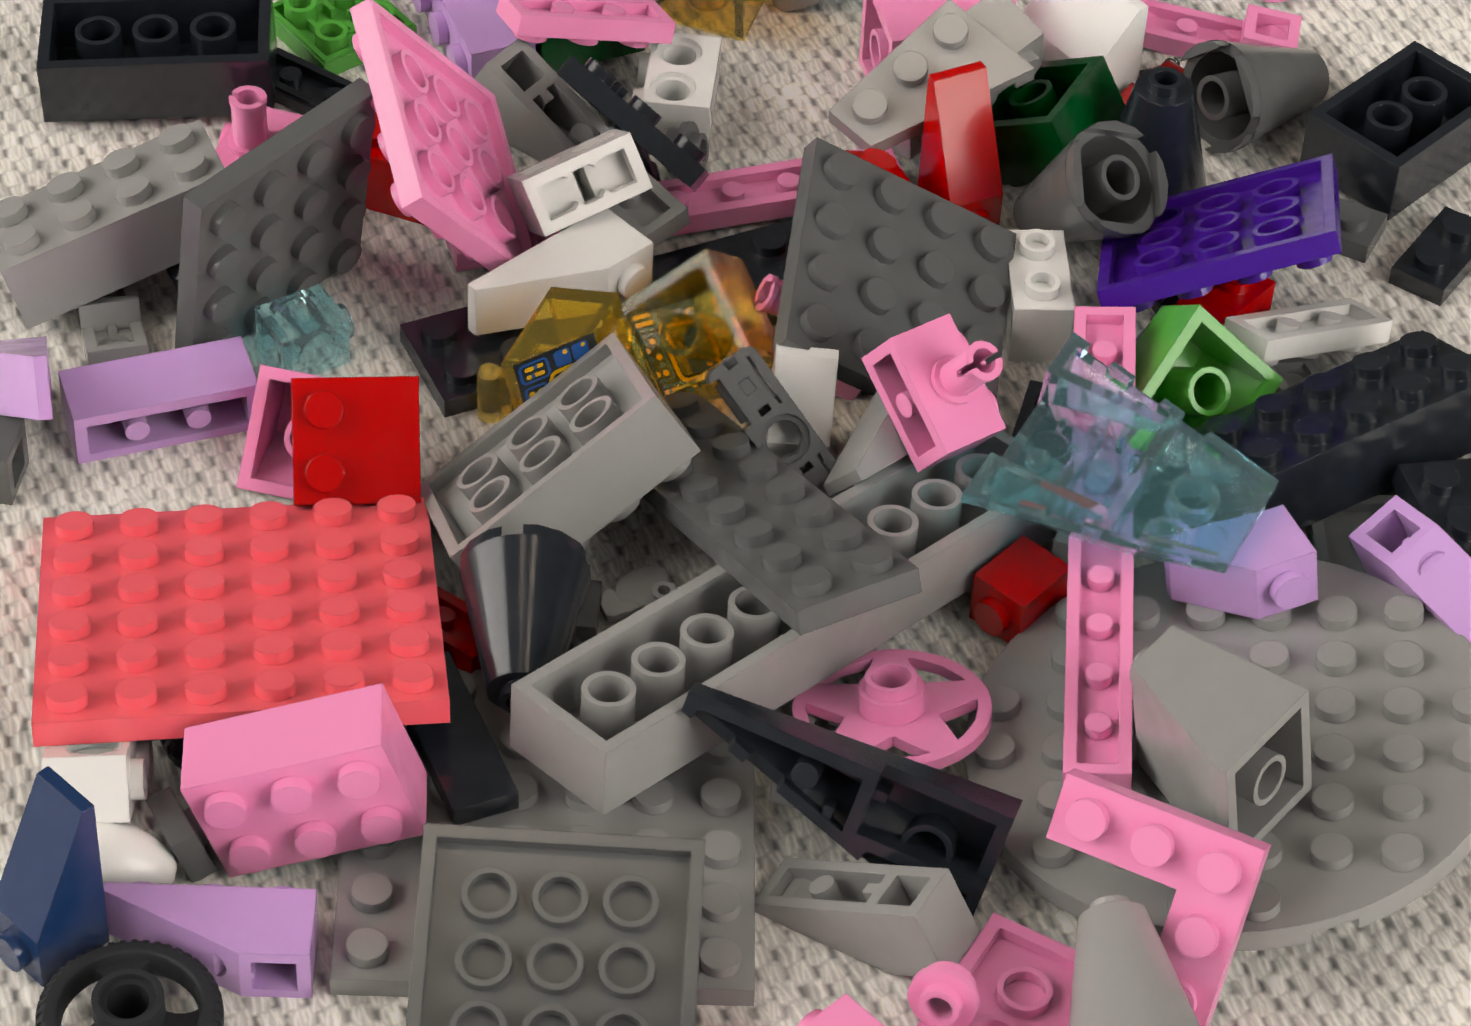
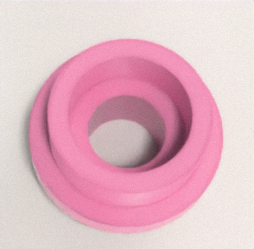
(948, 982)

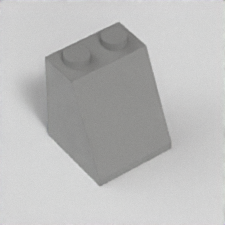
(1220, 733)

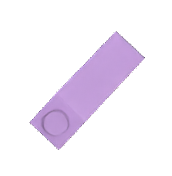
(25, 379)

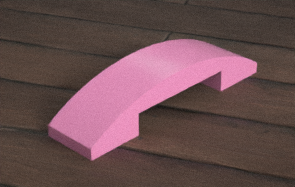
(1177, 28)

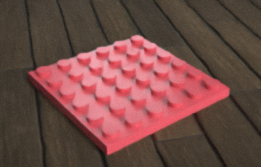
(232, 614)

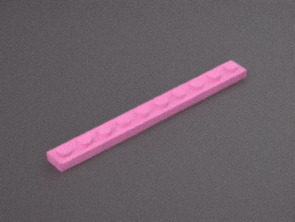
(1100, 606)

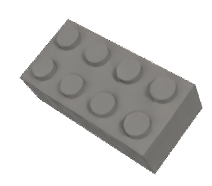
(102, 224)

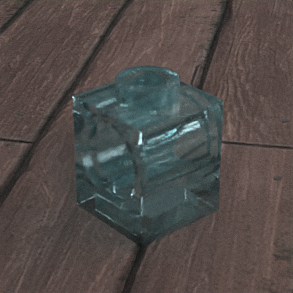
(304, 332)

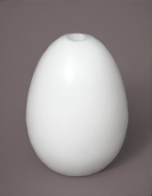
(133, 855)

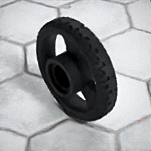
(128, 989)

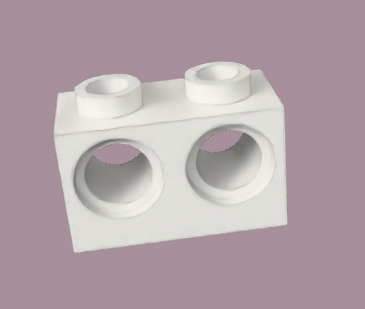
(681, 80)
(579, 182)
(1039, 297)
(105, 774)

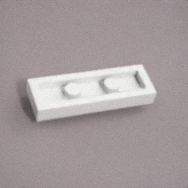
(1310, 330)

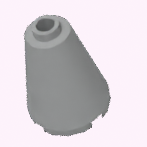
(1124, 970)

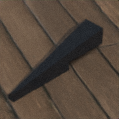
(866, 795)

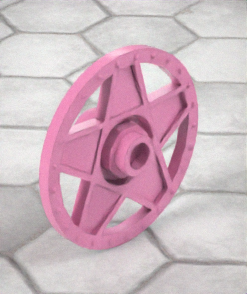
(901, 709)

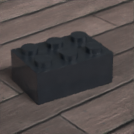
(1395, 129)

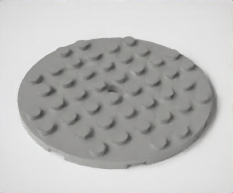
(1384, 741)

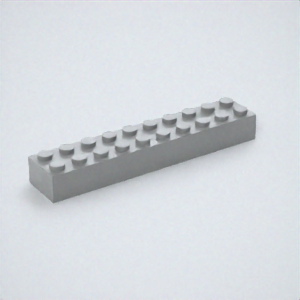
(611, 708)

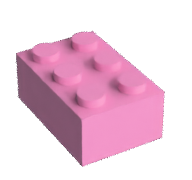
(304, 780)

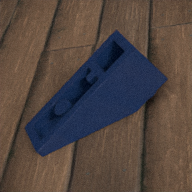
(52, 882)

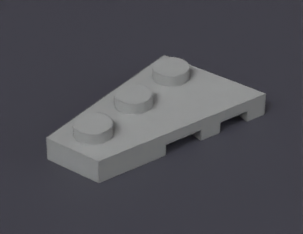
(892, 97)

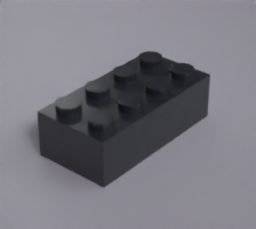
(152, 57)

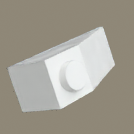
(588, 255)

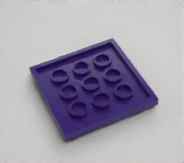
(1227, 235)

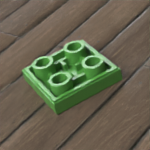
(324, 30)

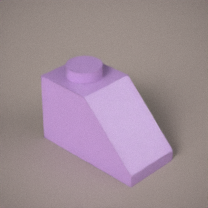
(1267, 576)

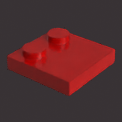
(355, 438)

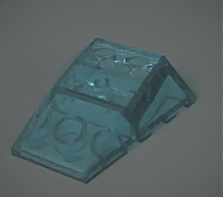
(1123, 470)

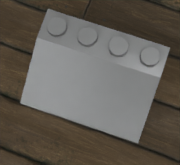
(564, 456)

